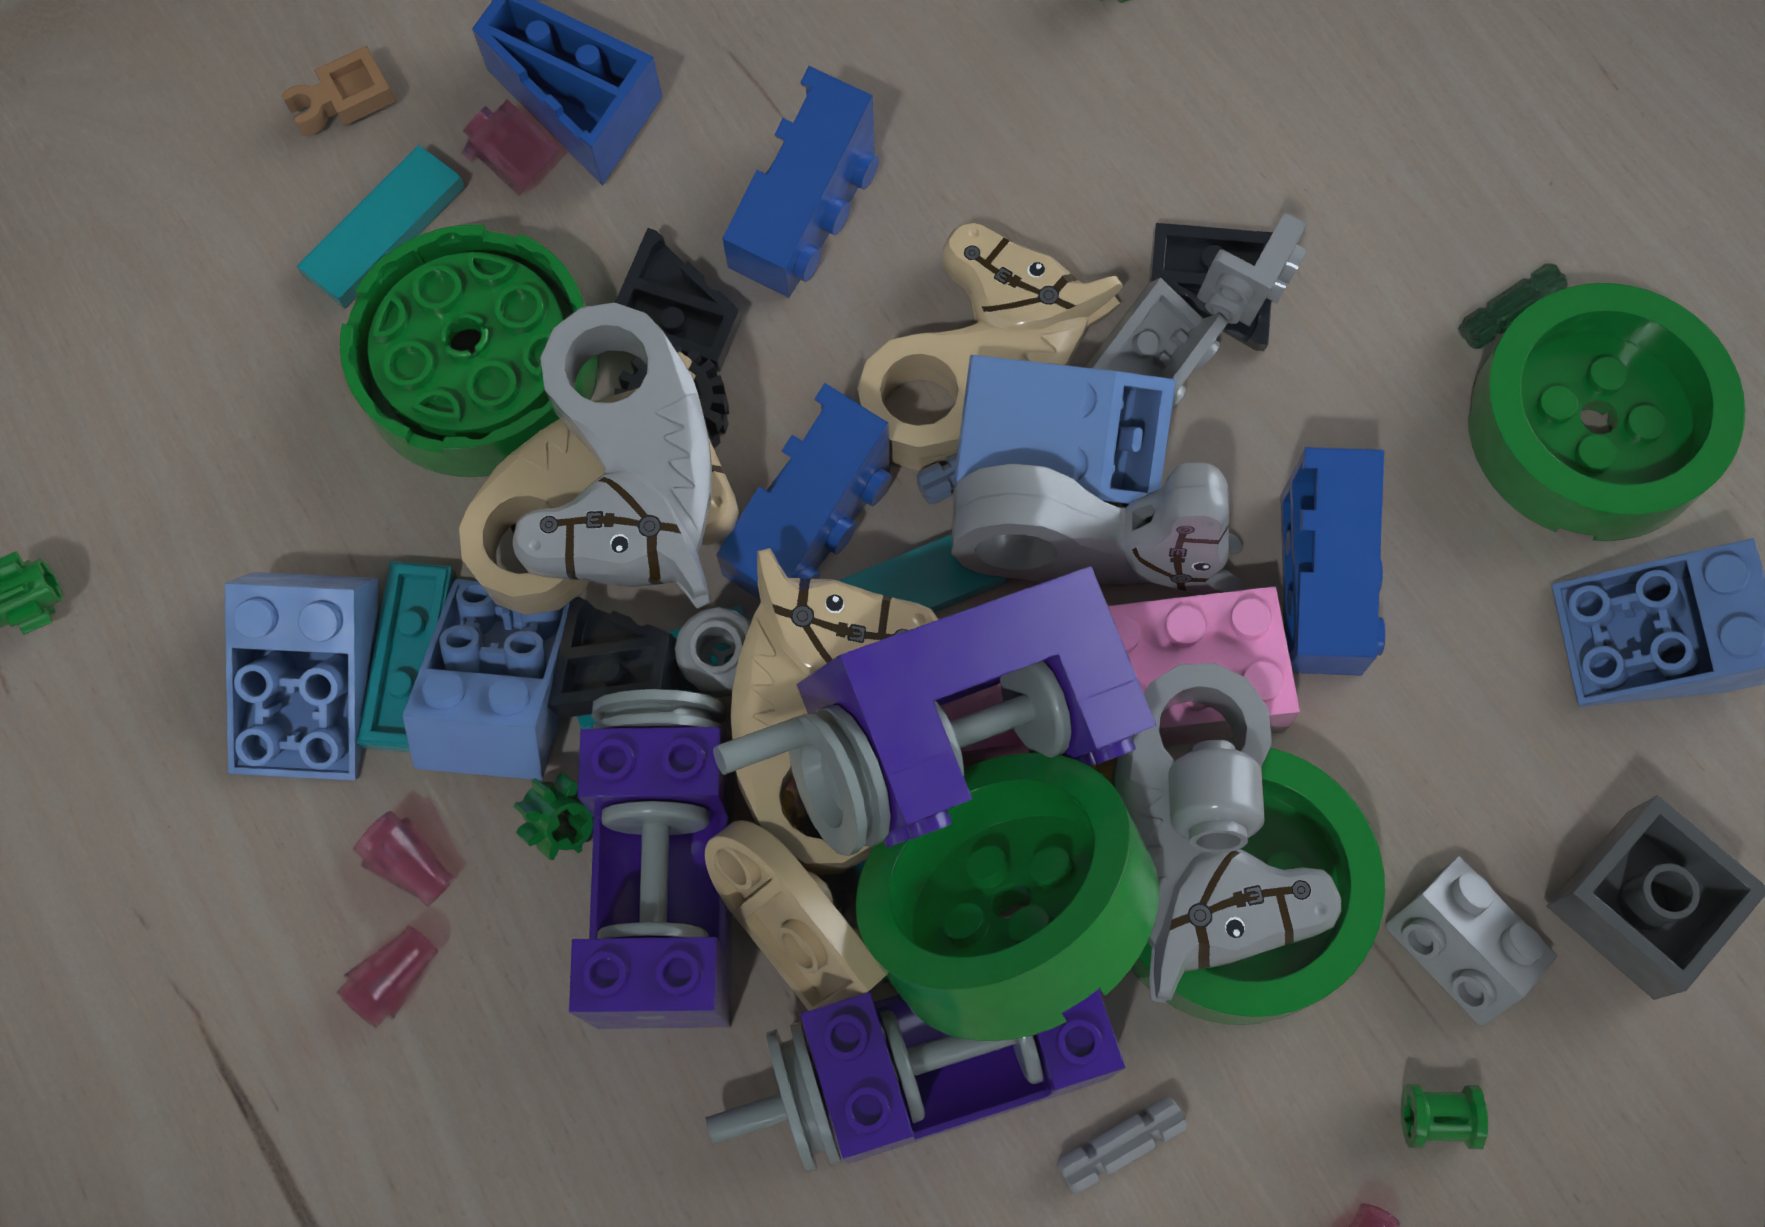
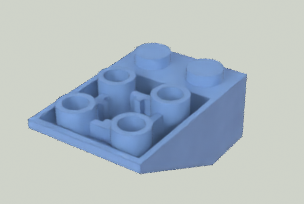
(1079, 421)
(1667, 626)
(298, 672)
(485, 689)

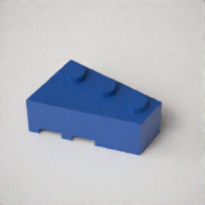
(570, 78)
(807, 187)
(814, 496)
(1333, 560)

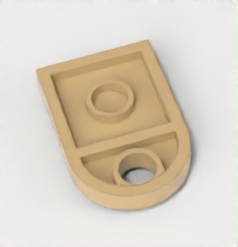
(789, 916)

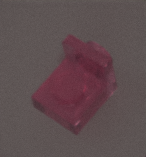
(509, 145)

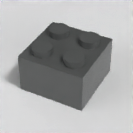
(1658, 898)

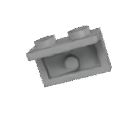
(1240, 288)
(1160, 338)
(1471, 942)

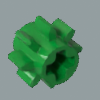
(27, 593)
(554, 816)

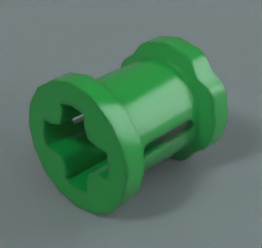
(1460, 1119)

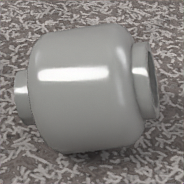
(700, 641)
(1216, 797)

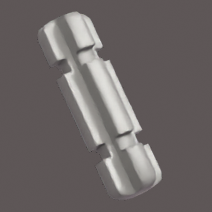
(1122, 1144)

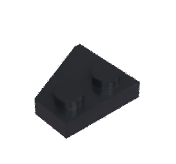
(1184, 257)
(680, 301)
(608, 656)

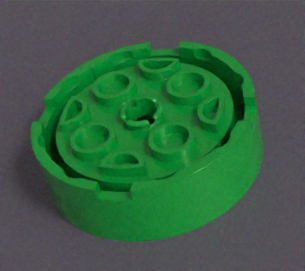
(1617, 353)
(445, 404)
(1306, 826)
(1031, 831)

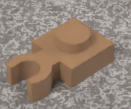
(347, 87)

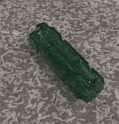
(1484, 323)

